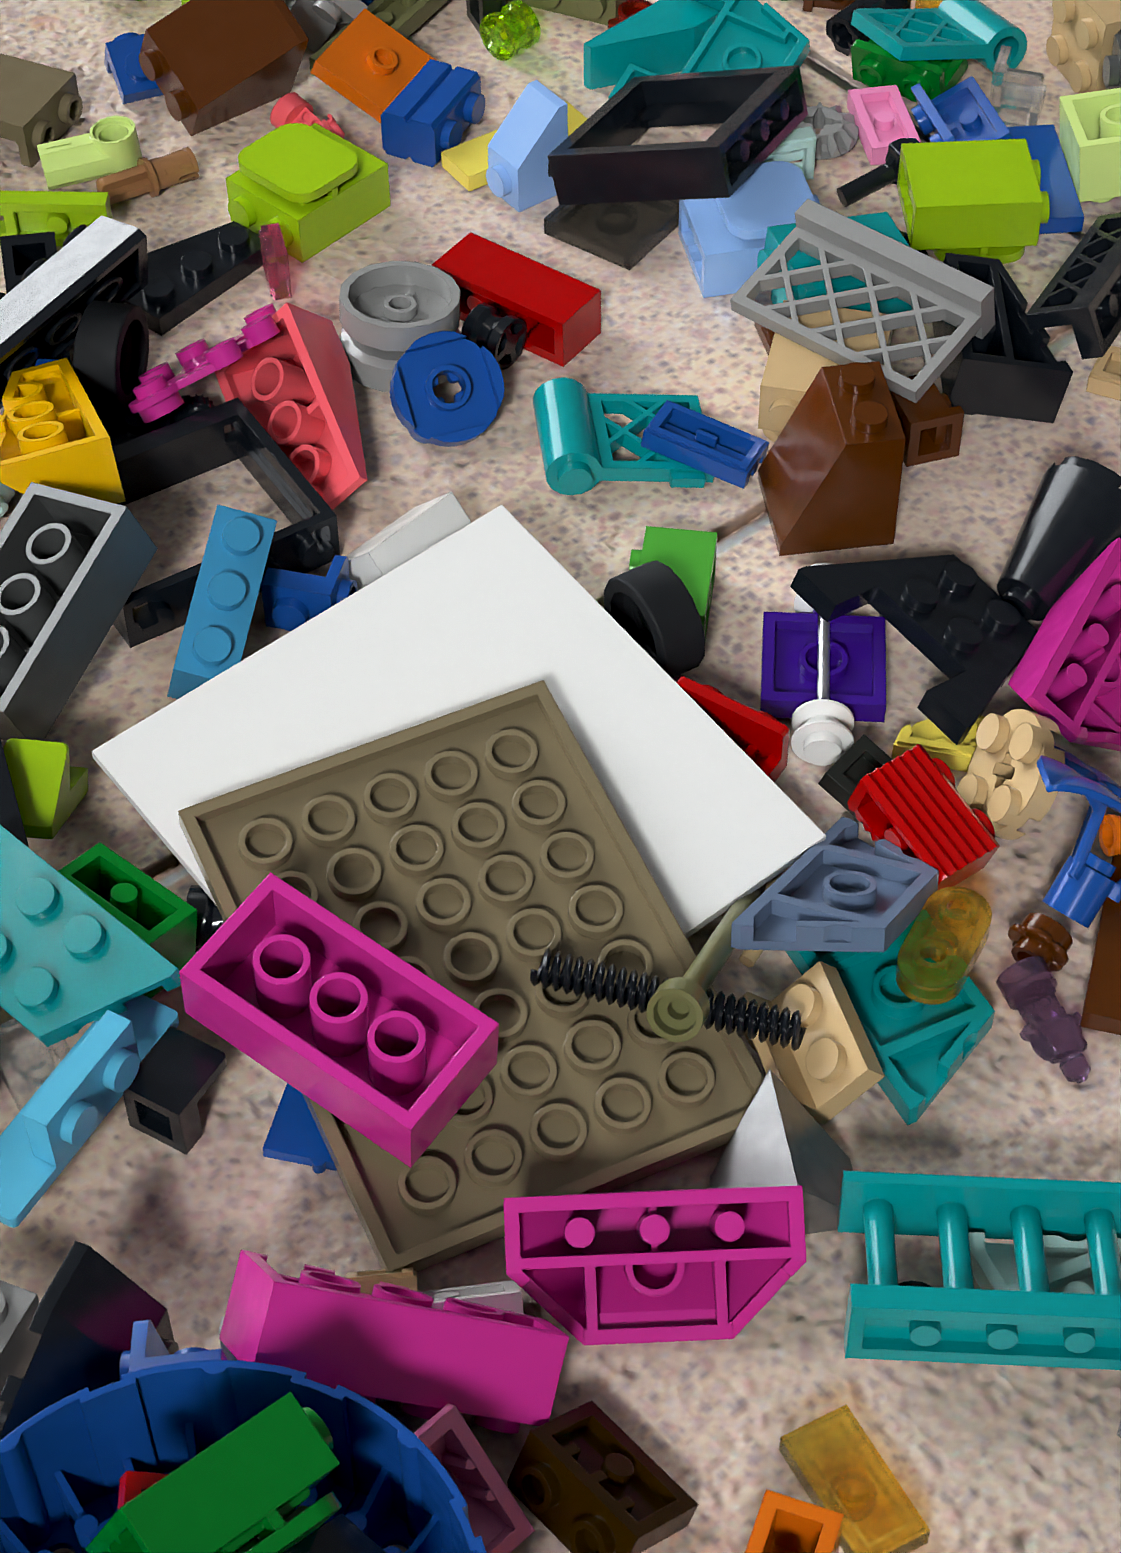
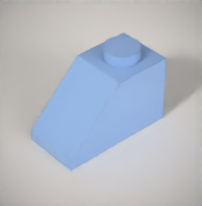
(522, 147)

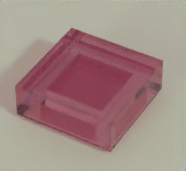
(275, 261)

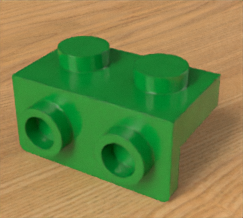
(879, 68)

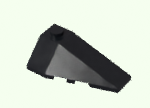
(83, 1331)

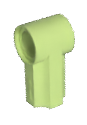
(89, 156)

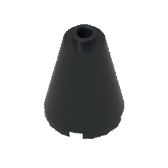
(1062, 534)

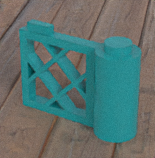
(943, 33)
(580, 440)

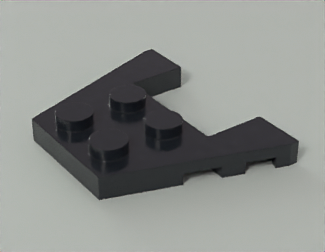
(940, 611)

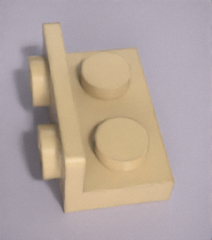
(835, 1053)

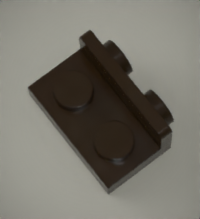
(597, 1485)

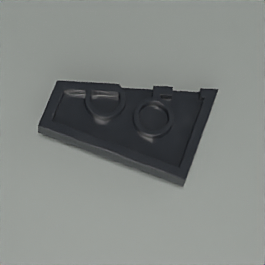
(195, 273)

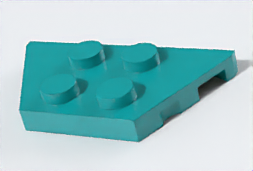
(64, 952)
(913, 1041)

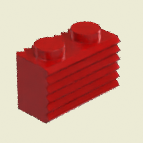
(922, 813)

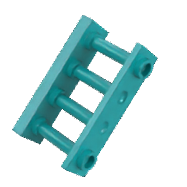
(973, 1323)

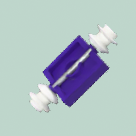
(823, 677)

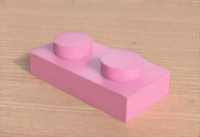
(880, 119)

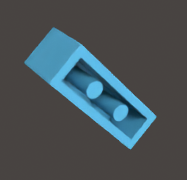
(222, 598)

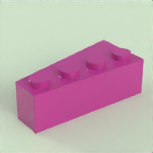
(396, 1344)

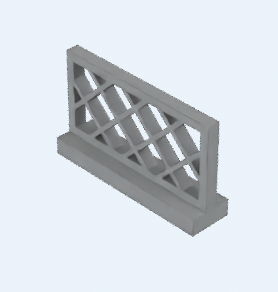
(889, 272)

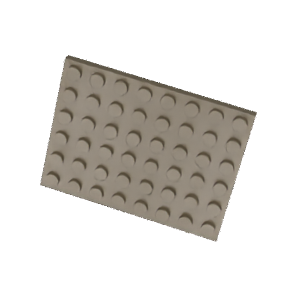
(469, 861)

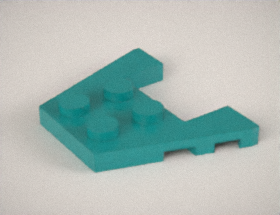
(740, 38)

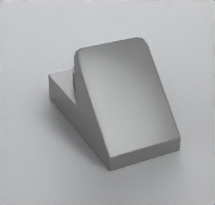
(321, 17)

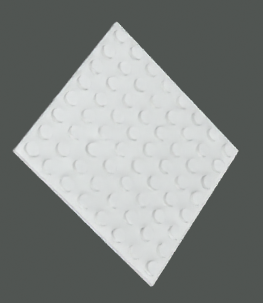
(451, 632)

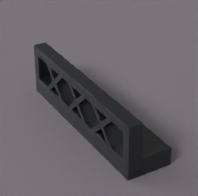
(1086, 290)

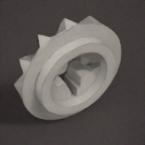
(837, 130)

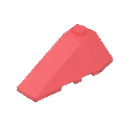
(304, 400)

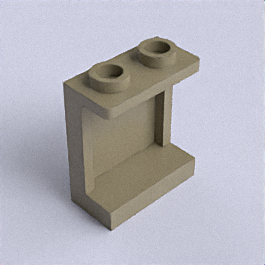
(36, 104)

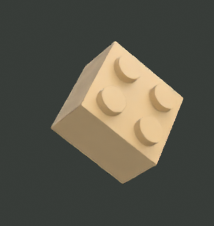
(1081, 39)

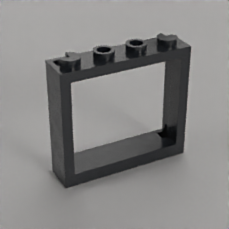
(753, 104)
(196, 447)

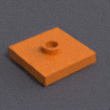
(370, 63)

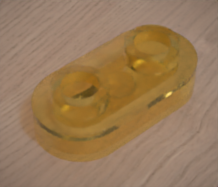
(947, 939)

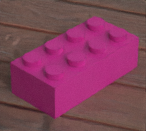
(340, 1018)

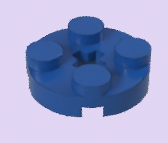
(463, 363)

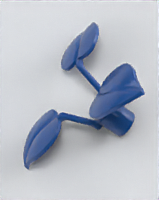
(1084, 878)

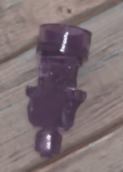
(1051, 1032)

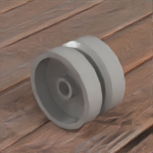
(389, 309)

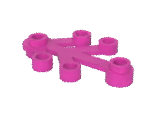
(160, 387)

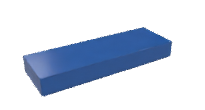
(1065, 207)

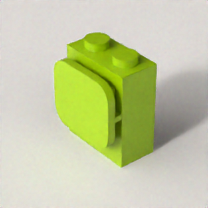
(308, 185)
(972, 197)

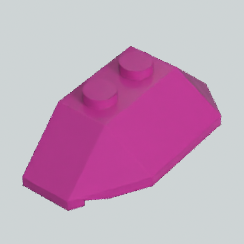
(1076, 657)
(655, 1259)

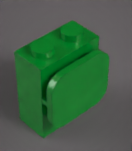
(235, 1492)

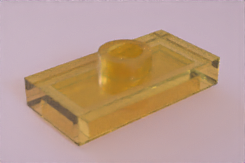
(850, 1477)

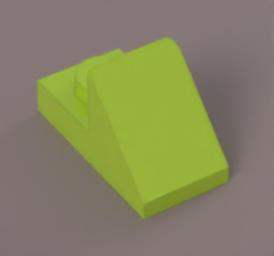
(44, 784)

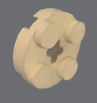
(1005, 773)

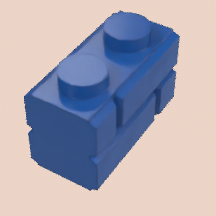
(432, 113)

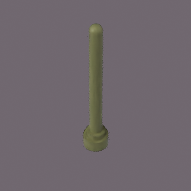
(681, 1003)

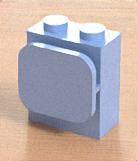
(728, 233)

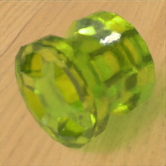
(510, 30)

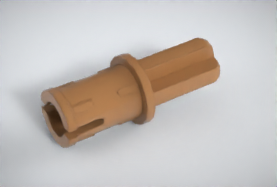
(150, 176)

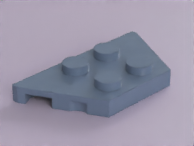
(838, 898)

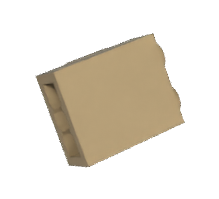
(793, 368)

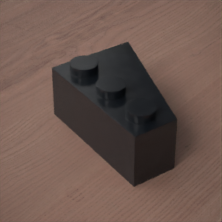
(1011, 367)

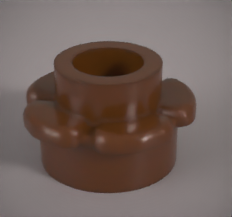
(1041, 937)

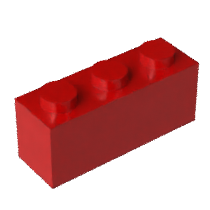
(557, 308)

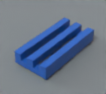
(704, 444)

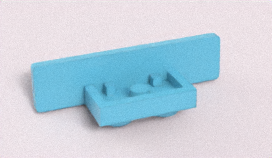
(75, 1102)

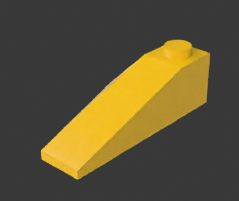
(55, 435)

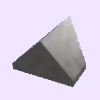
(785, 1147)

